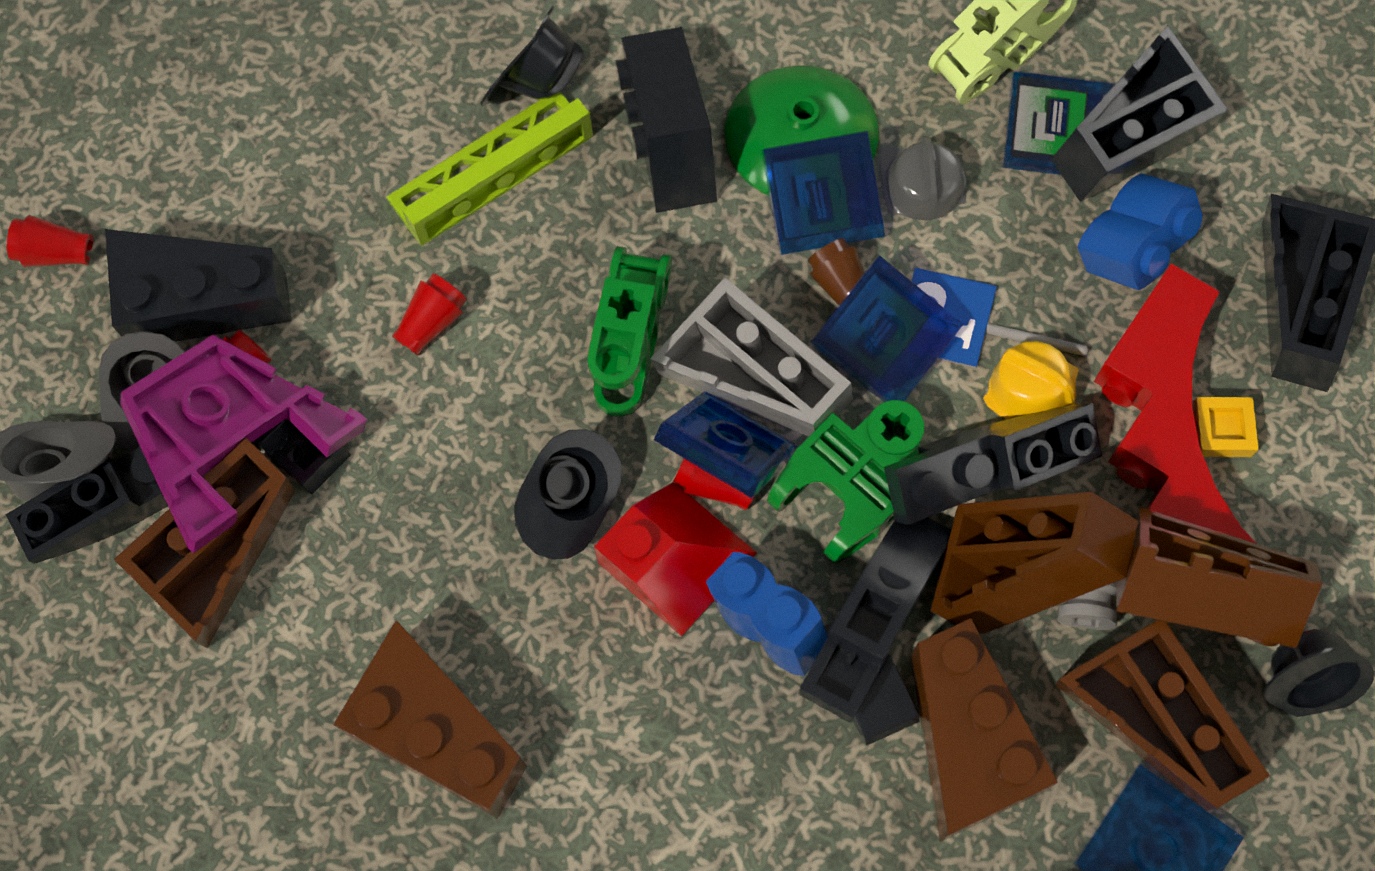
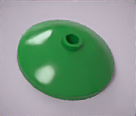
(766, 118)

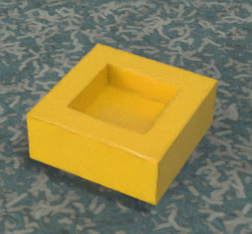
(1226, 426)

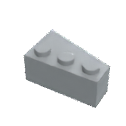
(752, 363)

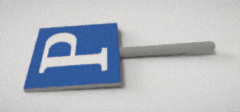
(972, 305)

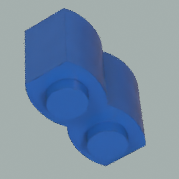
(1140, 231)
(768, 612)

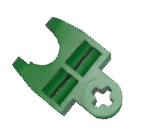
(627, 327)
(853, 470)

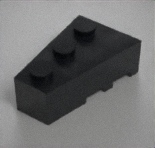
(670, 118)
(1142, 119)
(192, 286)
(1313, 286)

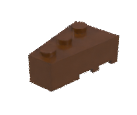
(1030, 556)
(1217, 582)
(203, 584)
(1167, 715)
(429, 726)
(973, 732)

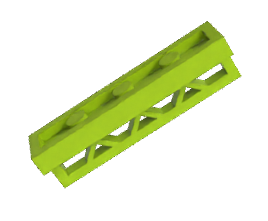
(496, 172)

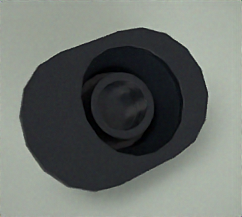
(542, 66)
(568, 471)
(1317, 675)

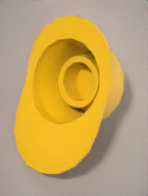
(1031, 380)

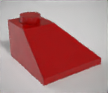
(667, 553)

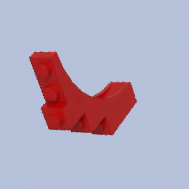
(1155, 374)

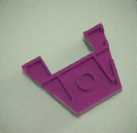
(202, 409)

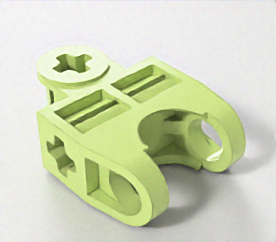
(992, 41)

